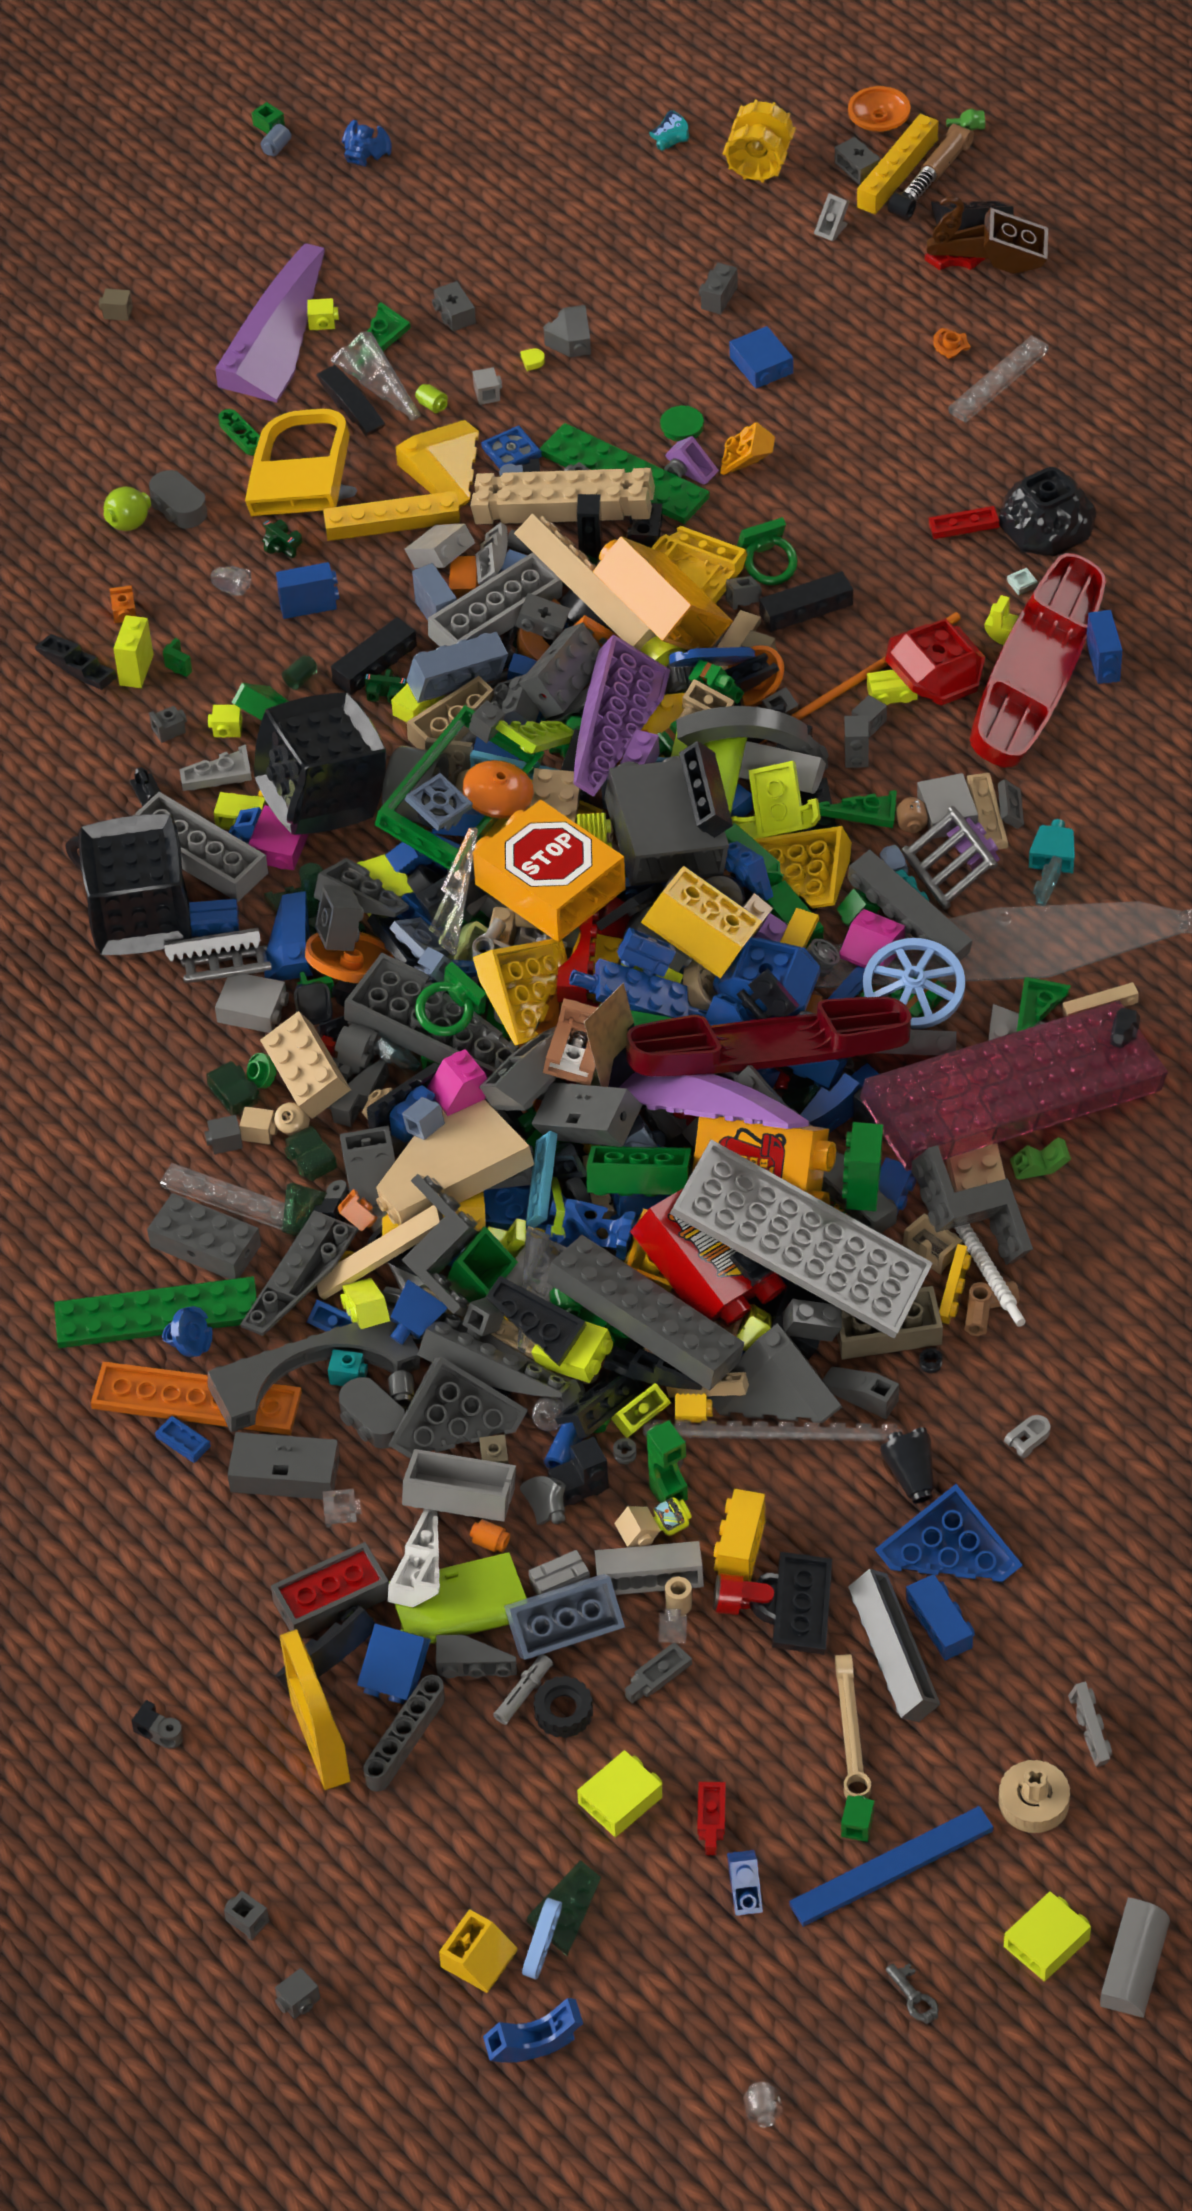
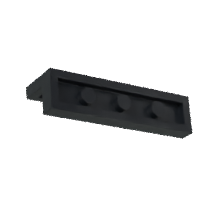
(600, 1403)

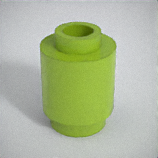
(431, 398)

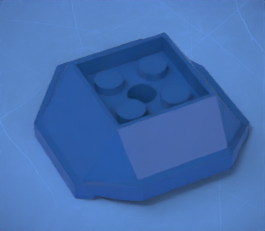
(788, 963)

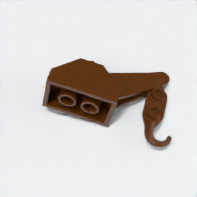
(1005, 239)

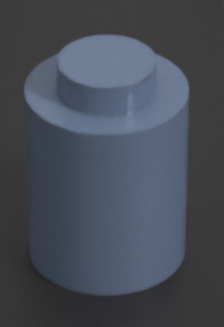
(275, 140)

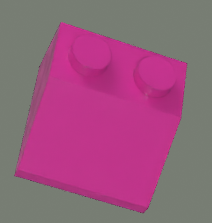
(868, 935)
(457, 1083)

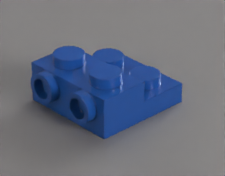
(749, 869)

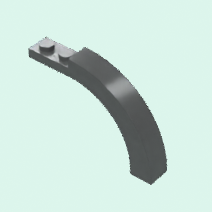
(748, 722)

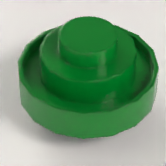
(261, 1070)

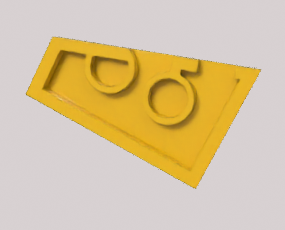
(955, 1284)

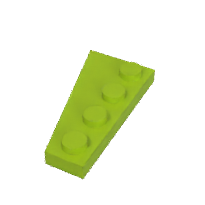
(535, 736)

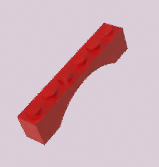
(580, 961)

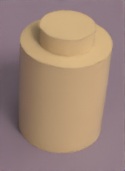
(679, 1594)

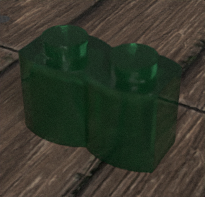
(232, 1087)
(310, 1153)

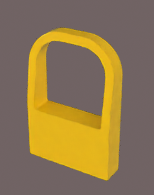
(297, 483)
(314, 1713)

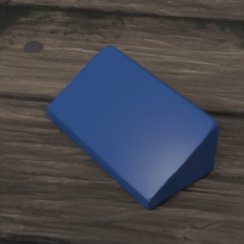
(327, 1316)

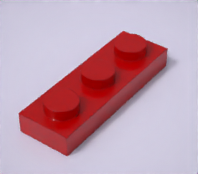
(963, 522)

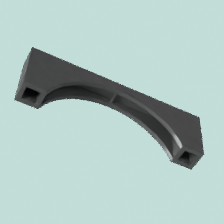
(244, 1383)

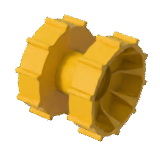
(759, 141)

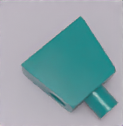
(1051, 842)

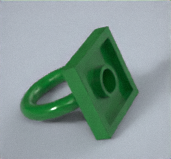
(762, 538)
(462, 992)

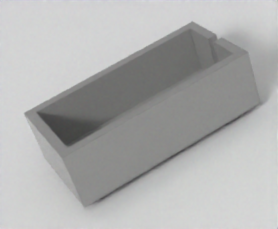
(459, 1485)

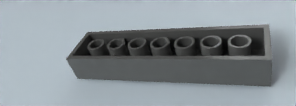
(645, 1312)

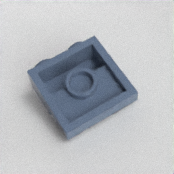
(416, 936)

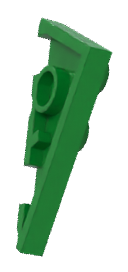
(387, 326)
(863, 809)

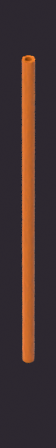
(851, 682)

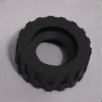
(563, 1687)

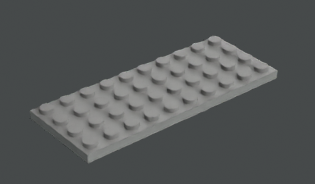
(802, 1238)

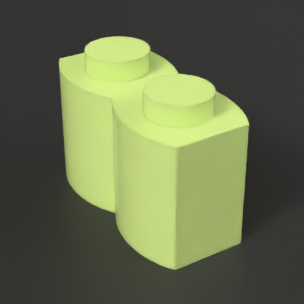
(467, 935)

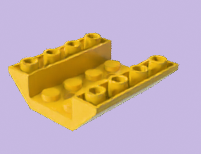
(701, 921)

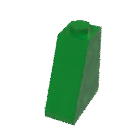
(257, 699)

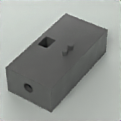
(587, 1114)
(283, 1465)

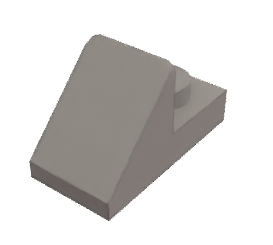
(831, 218)

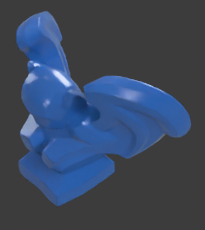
(362, 145)

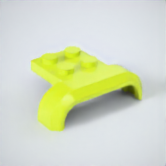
(777, 803)

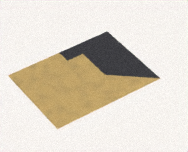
(607, 1038)

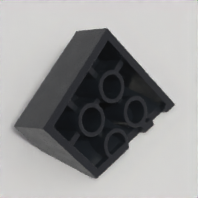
(973, 214)

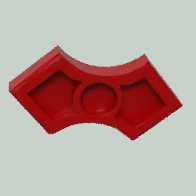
(944, 261)

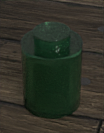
(299, 672)
(308, 878)

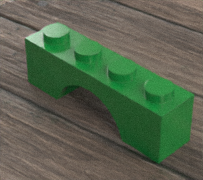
(664, 1450)

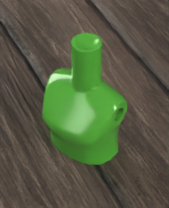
(969, 119)

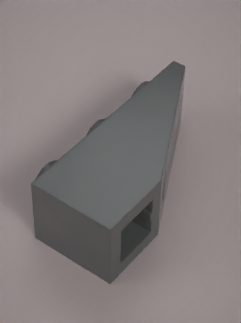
(864, 1389)
(468, 1657)

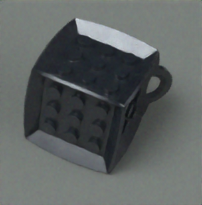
(319, 763)
(133, 883)

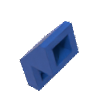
(245, 824)

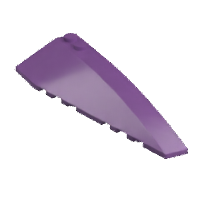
(269, 342)
(619, 701)
(709, 1097)

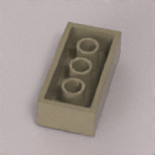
(919, 1330)

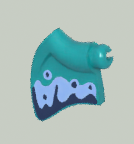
(671, 131)

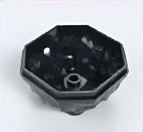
(1047, 513)

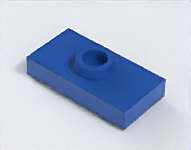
(183, 1439)

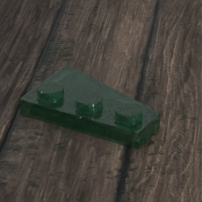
(576, 1895)

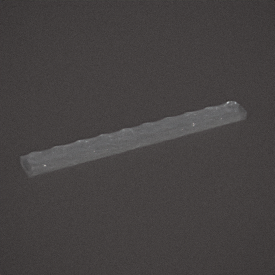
(785, 1430)

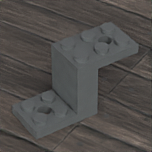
(955, 1209)
(441, 1244)

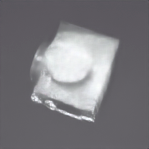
(340, 1506)

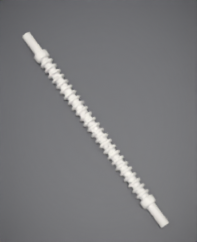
(990, 1273)

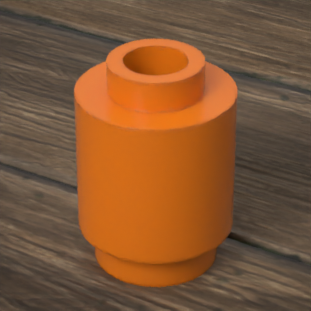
(489, 1536)

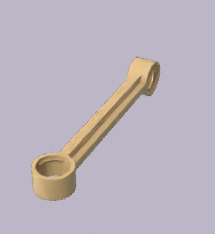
(850, 1725)

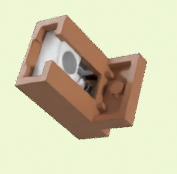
(567, 1060)

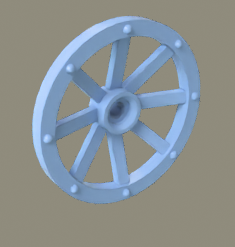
(916, 986)

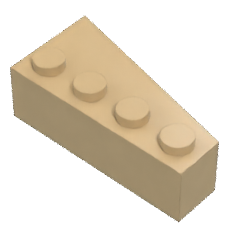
(438, 716)

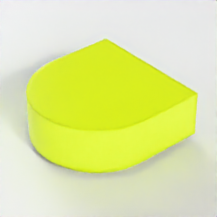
(532, 358)

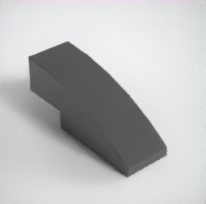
(348, 1106)

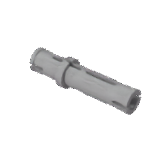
(529, 1680)

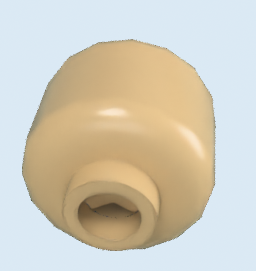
(291, 1119)

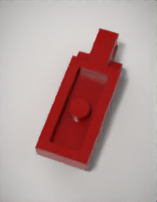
(711, 1814)

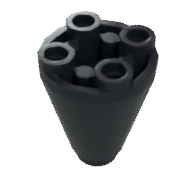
(911, 1462)

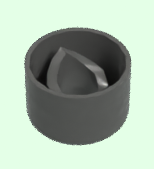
(399, 766)

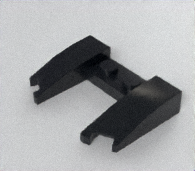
(750, 674)

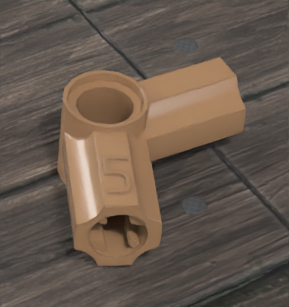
(978, 1309)

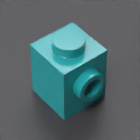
(346, 1367)

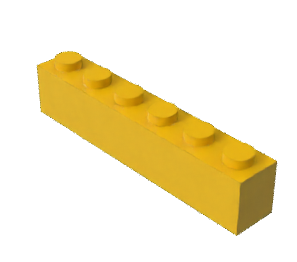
(897, 164)
(391, 515)

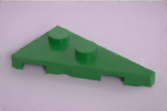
(1038, 1000)

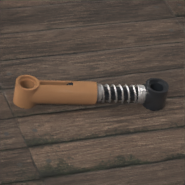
(956, 140)

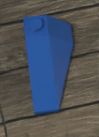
(289, 939)

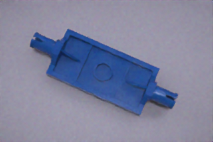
(644, 992)

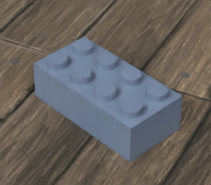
(455, 665)
(564, 1616)

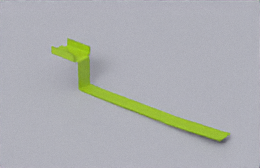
(560, 1209)

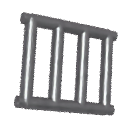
(976, 847)
(217, 973)

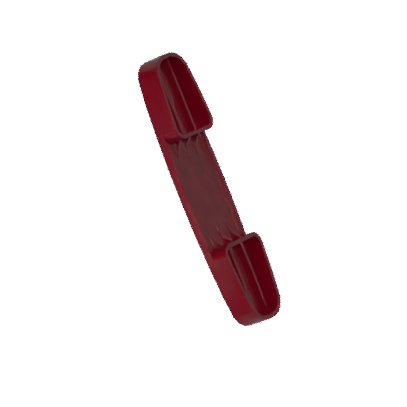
(837, 1031)

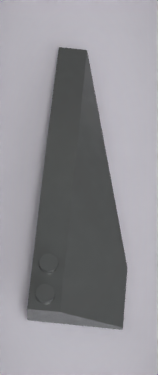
(387, 1003)

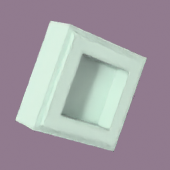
(1022, 581)

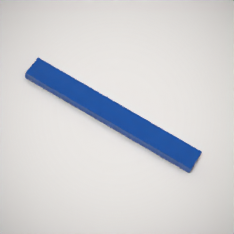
(890, 1866)

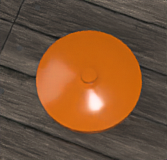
(345, 965)

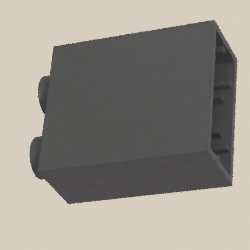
(658, 824)

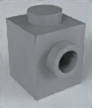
(487, 385)

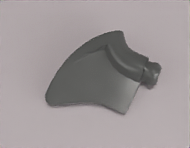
(546, 1498)

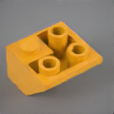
(747, 448)

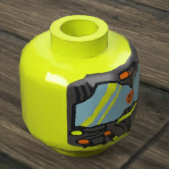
(672, 1516)

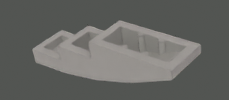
(492, 553)

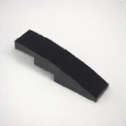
(350, 399)
(75, 662)
(647, 1368)
(335, 1644)

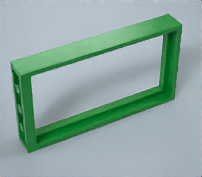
(415, 835)

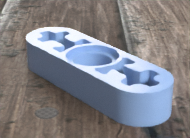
(542, 1938)

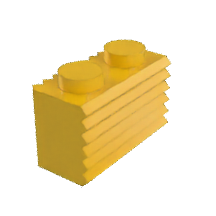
(693, 1407)

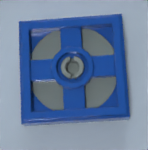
(511, 448)

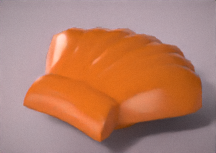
(950, 342)

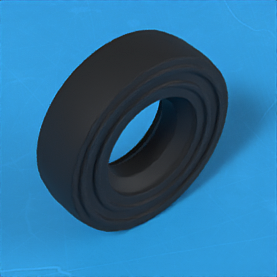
(577, 1191)

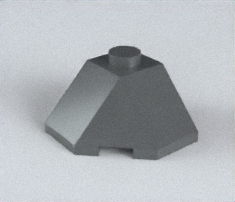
(569, 332)

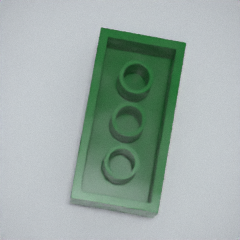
(637, 1170)

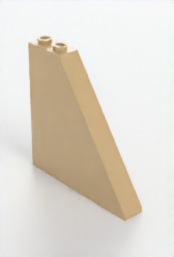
(463, 1155)

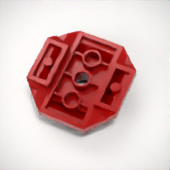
(936, 661)

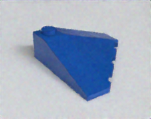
(950, 1539)

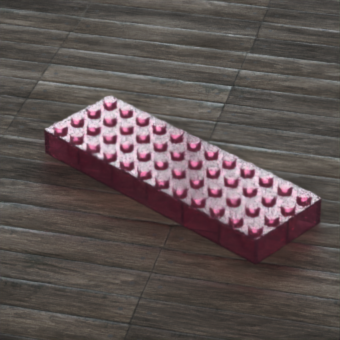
(1011, 1085)

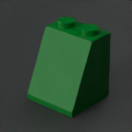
(480, 1266)

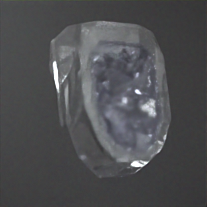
(231, 579)

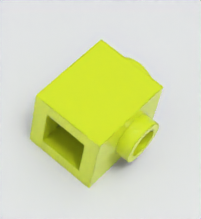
(322, 314)
(226, 721)

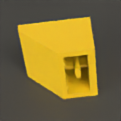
(477, 1951)

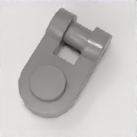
(1034, 1428)

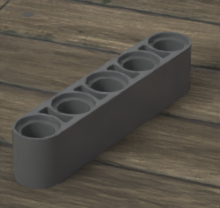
(404, 1743)

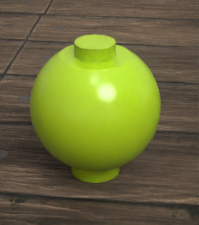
(126, 508)

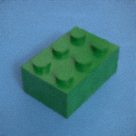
(862, 1166)

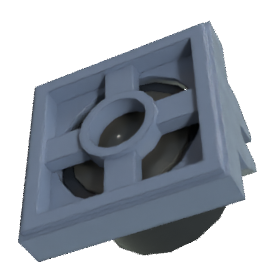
(437, 802)

